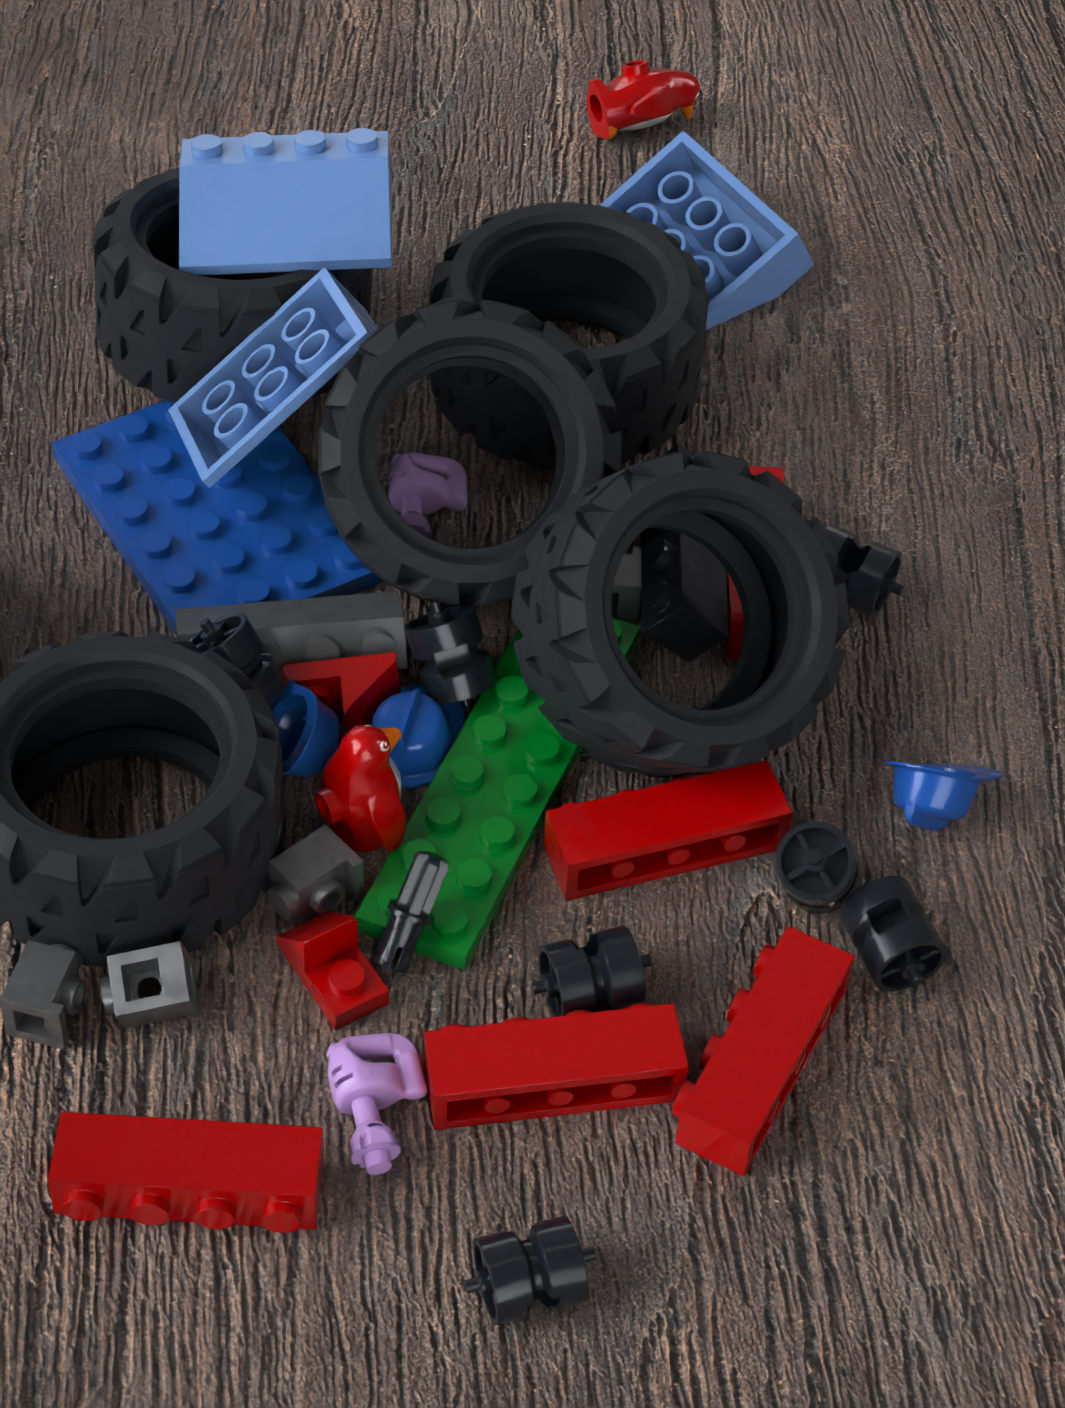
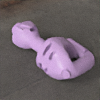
(420, 487)
(367, 1087)

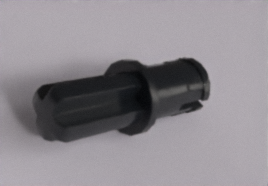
(411, 911)

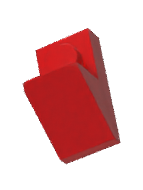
(350, 683)
(334, 967)

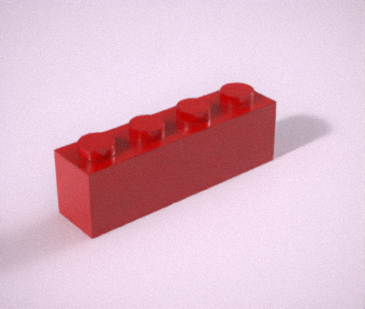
(665, 829)
(762, 1050)
(554, 1065)
(187, 1171)

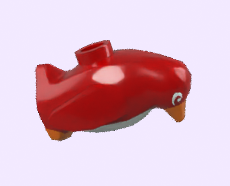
(639, 98)
(364, 790)

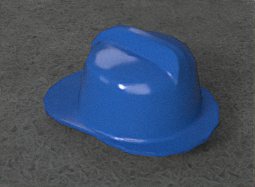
(305, 730)
(426, 732)
(937, 791)

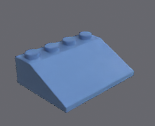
(285, 202)
(727, 229)
(270, 375)

